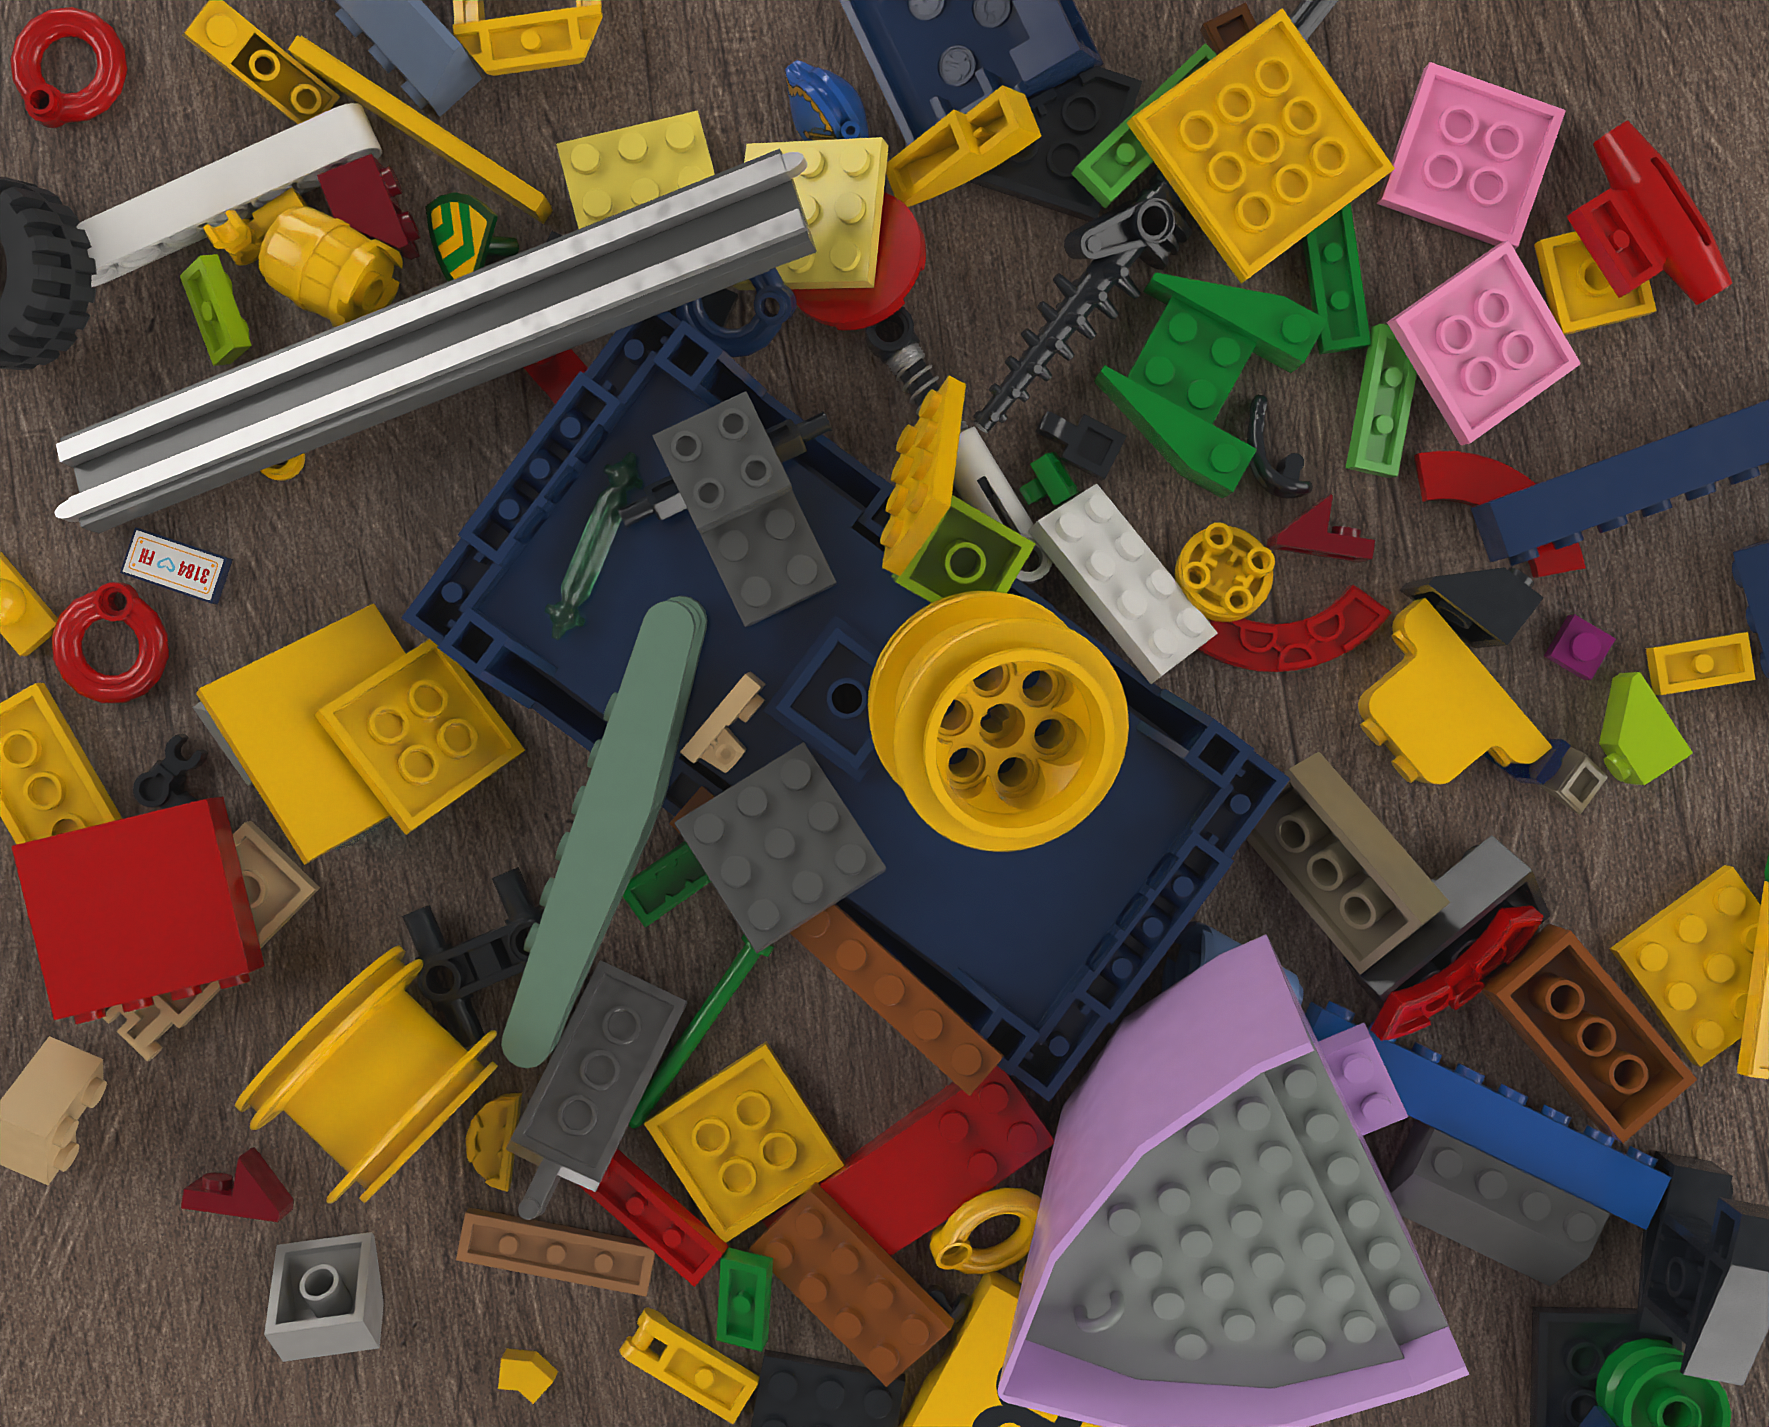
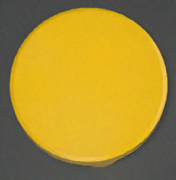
(1225, 572)

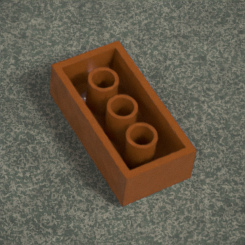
(1587, 1032)

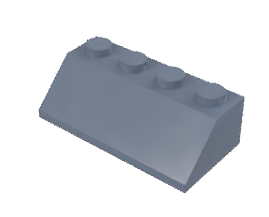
(416, 45)

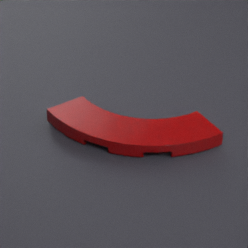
(1478, 480)
(1300, 643)
(1460, 981)

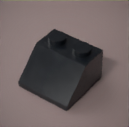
(1480, 605)

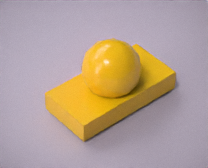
(23, 615)

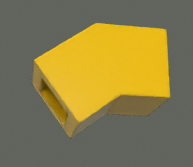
(526, 1373)

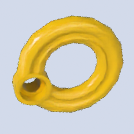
(951, 1243)

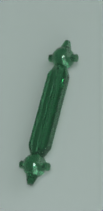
(593, 546)

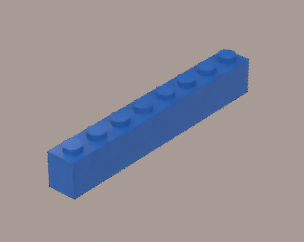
(1508, 1128)

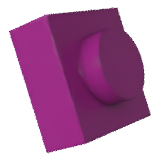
(1579, 647)

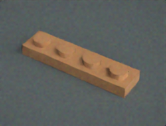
(556, 1252)

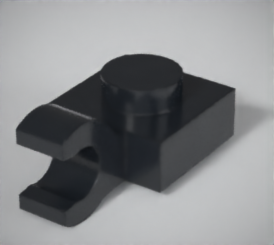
(1088, 444)

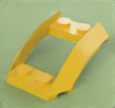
(526, 40)

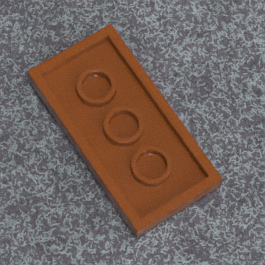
(852, 1285)

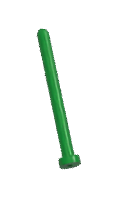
(697, 1029)

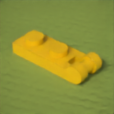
(690, 1366)

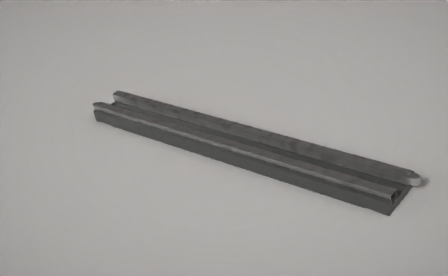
(440, 342)

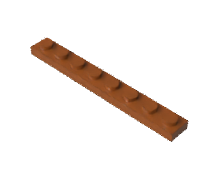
(891, 989)

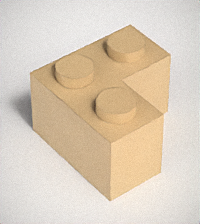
(44, 1109)

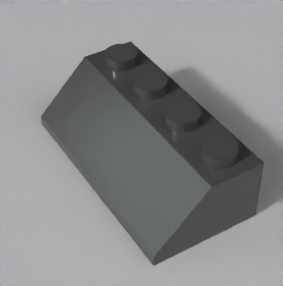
(1492, 1206)

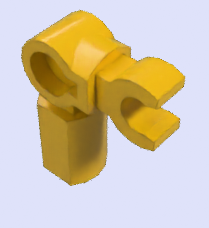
(244, 237)

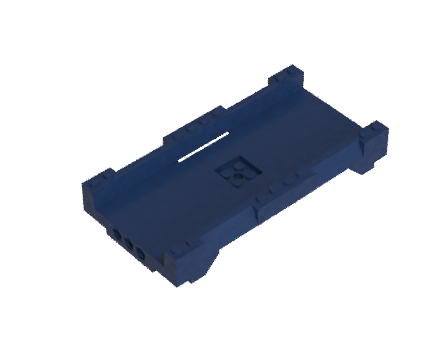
(1016, 942)

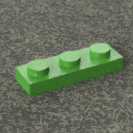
(1382, 406)

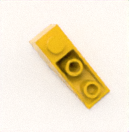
(258, 62)

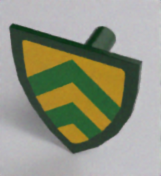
(463, 234)

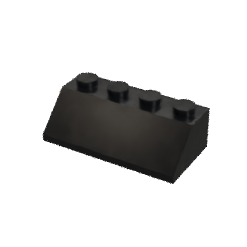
(1477, 888)

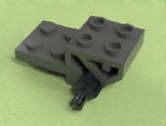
(742, 503)

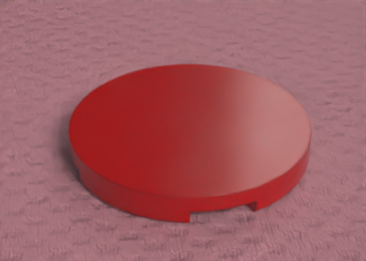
(897, 268)

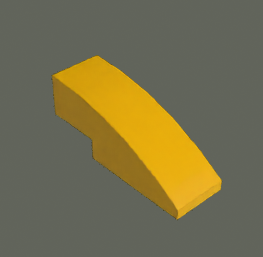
(963, 147)

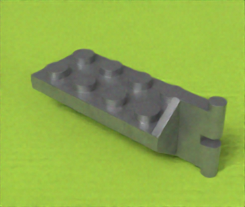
(593, 1083)

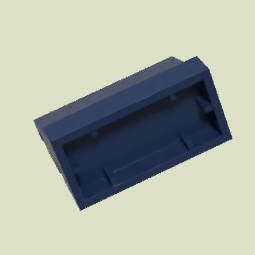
(960, 51)

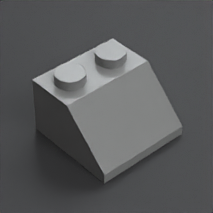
(325, 1297)

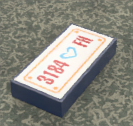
(176, 566)

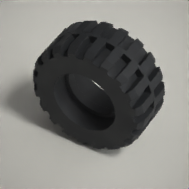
(45, 276)

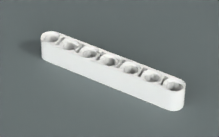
(242, 182)

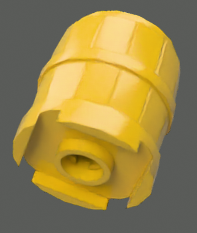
(328, 265)

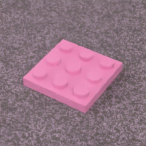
(1471, 156)
(1484, 343)

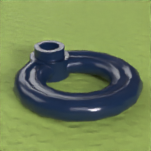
(756, 333)

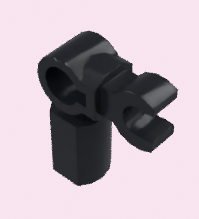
(162, 782)

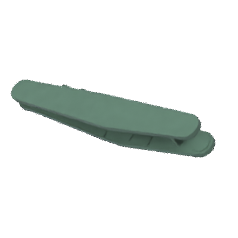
(609, 827)

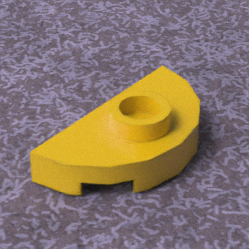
(489, 1137)

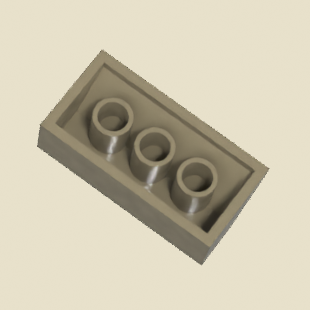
(1344, 864)

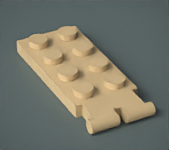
(275, 894)

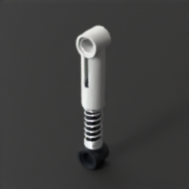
(976, 470)

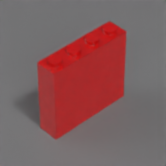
(138, 910)

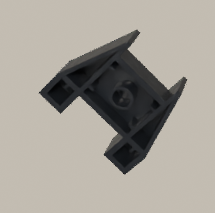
(1706, 1271)

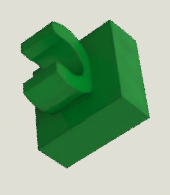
(1051, 481)

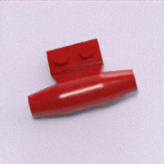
(1647, 222)

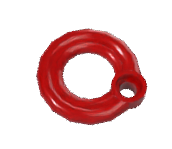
(76, 106)
(137, 615)

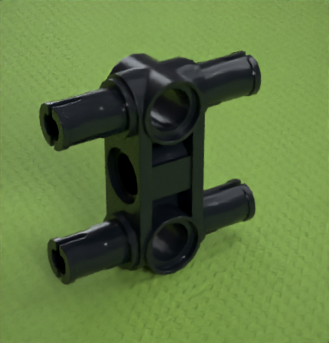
(476, 961)

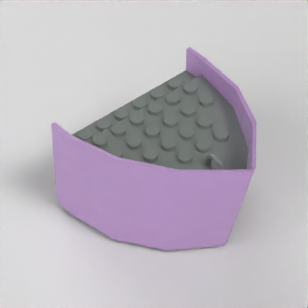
(1223, 1226)

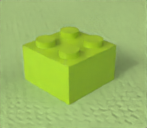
(966, 555)

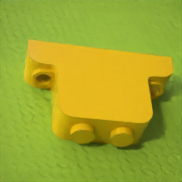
(1443, 705)

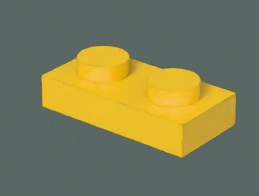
(1700, 663)

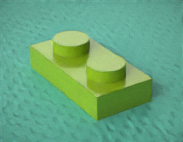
(215, 309)

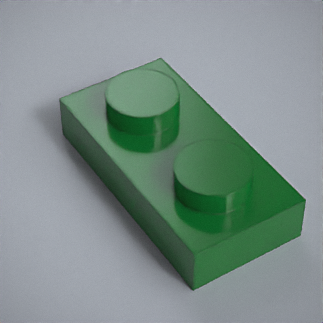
(744, 1299)

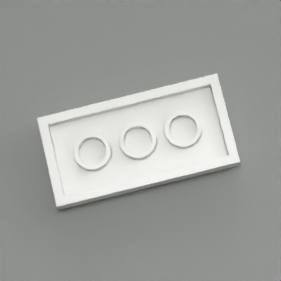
(1122, 582)

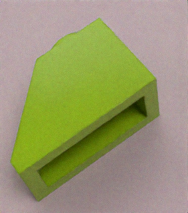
(1639, 732)

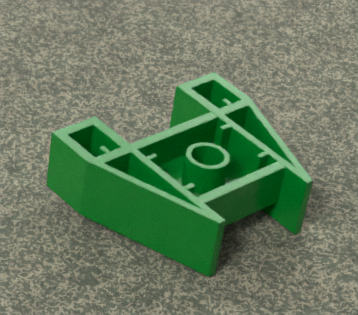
(1195, 362)

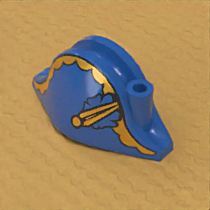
(824, 104)

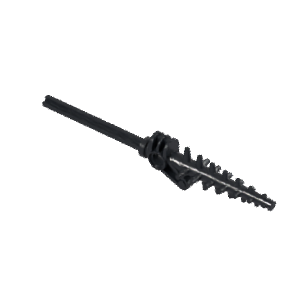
(1114, 245)

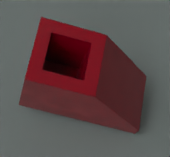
(365, 198)

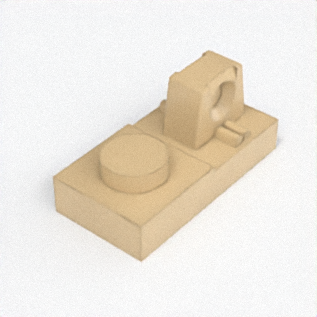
(714, 739)

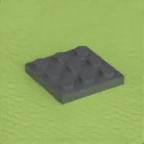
(780, 847)

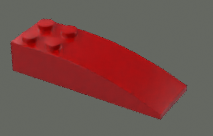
(937, 1160)

